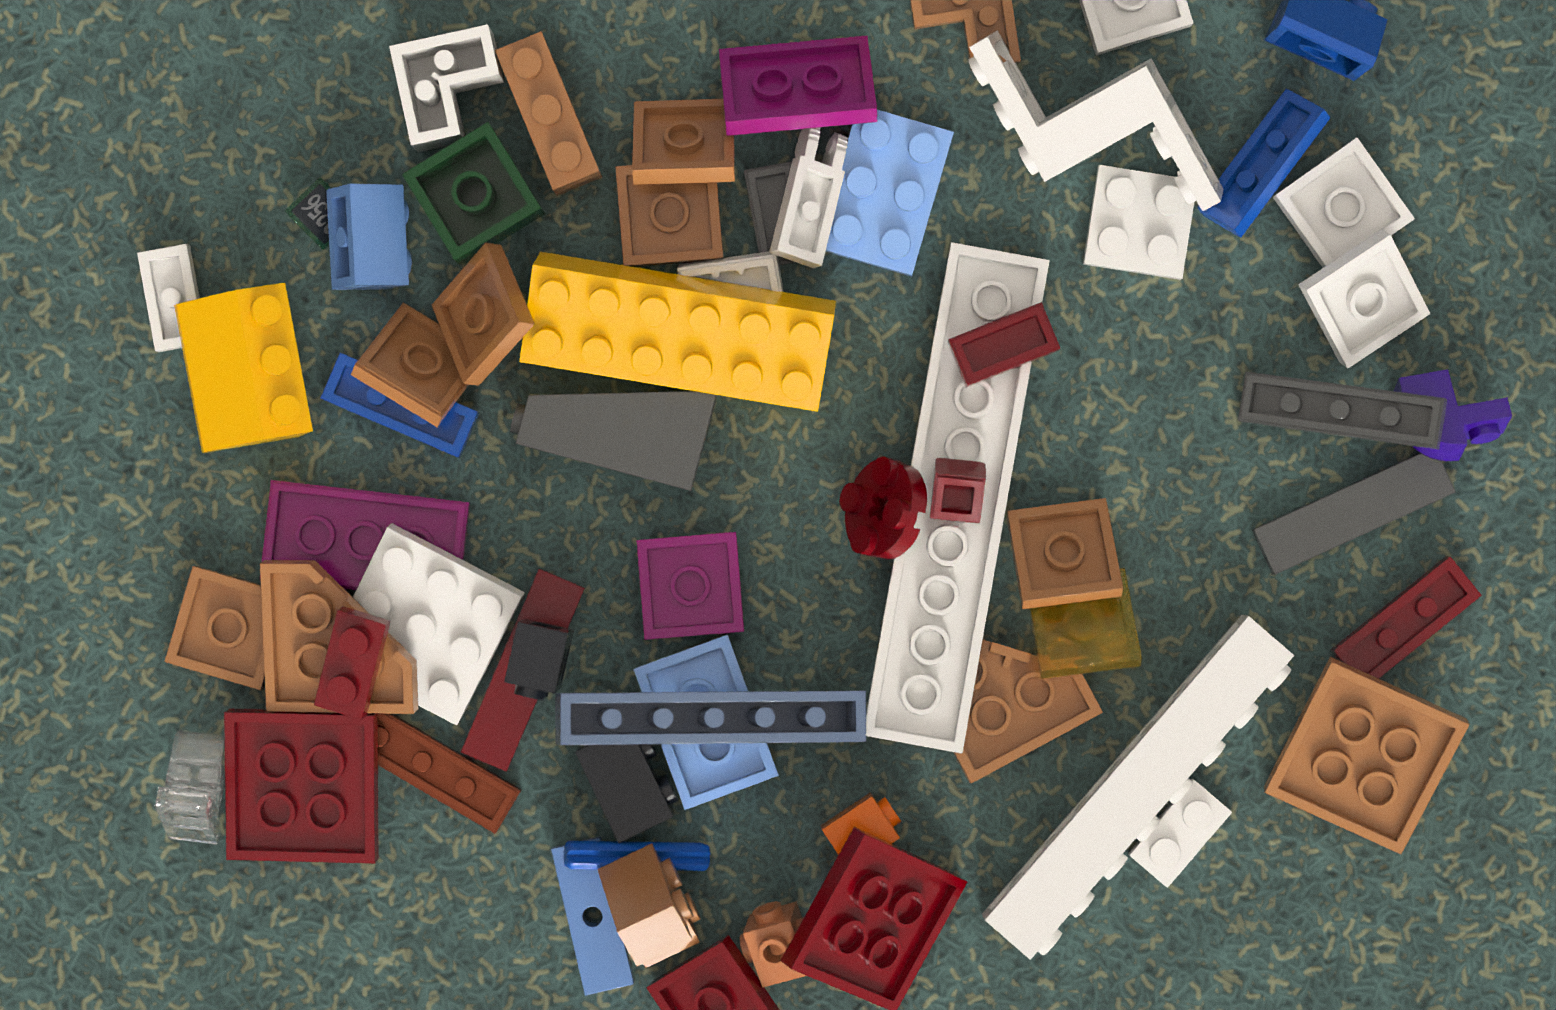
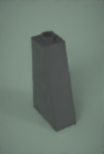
(631, 433)

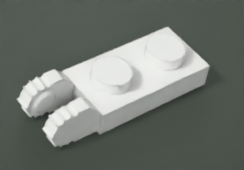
(810, 200)

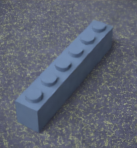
(710, 717)

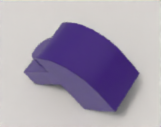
(1476, 421)

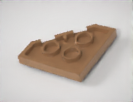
(297, 628)
(1018, 710)

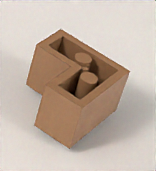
(647, 907)

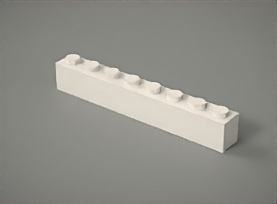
(1138, 786)

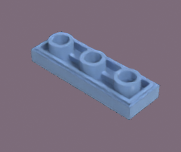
(597, 946)

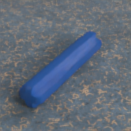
(596, 854)

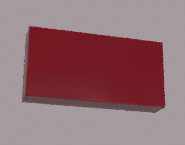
(1003, 344)

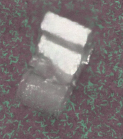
(193, 788)

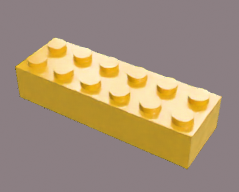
(678, 331)

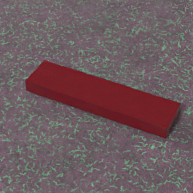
(505, 714)

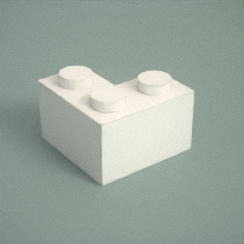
(431, 75)

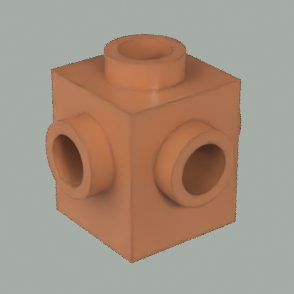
(767, 938)

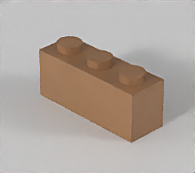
(548, 113)

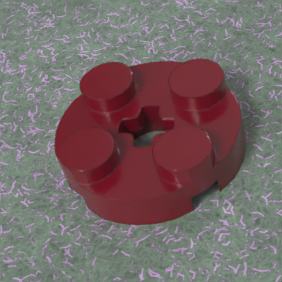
(878, 528)

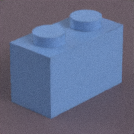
(368, 237)

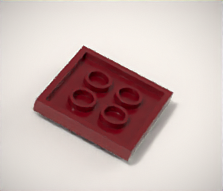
(301, 786)
(873, 920)

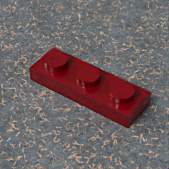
(1408, 619)

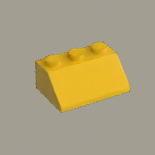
(243, 367)

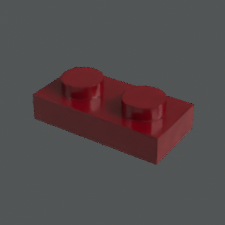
(352, 662)

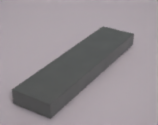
(1342, 410)
(1352, 511)

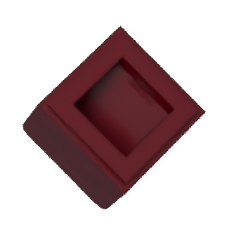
(958, 490)

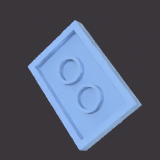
(888, 191)
(707, 770)

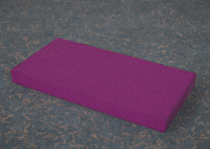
(346, 525)

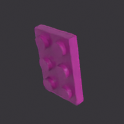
(797, 85)

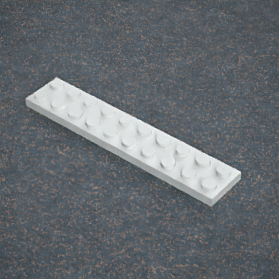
(946, 577)

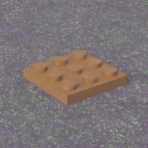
(1366, 755)

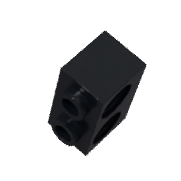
(538, 658)

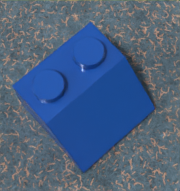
(1330, 33)

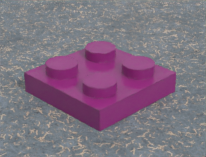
(690, 585)

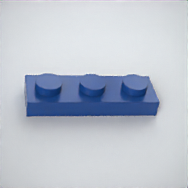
(1266, 161)
(361, 399)

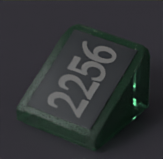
(311, 213)

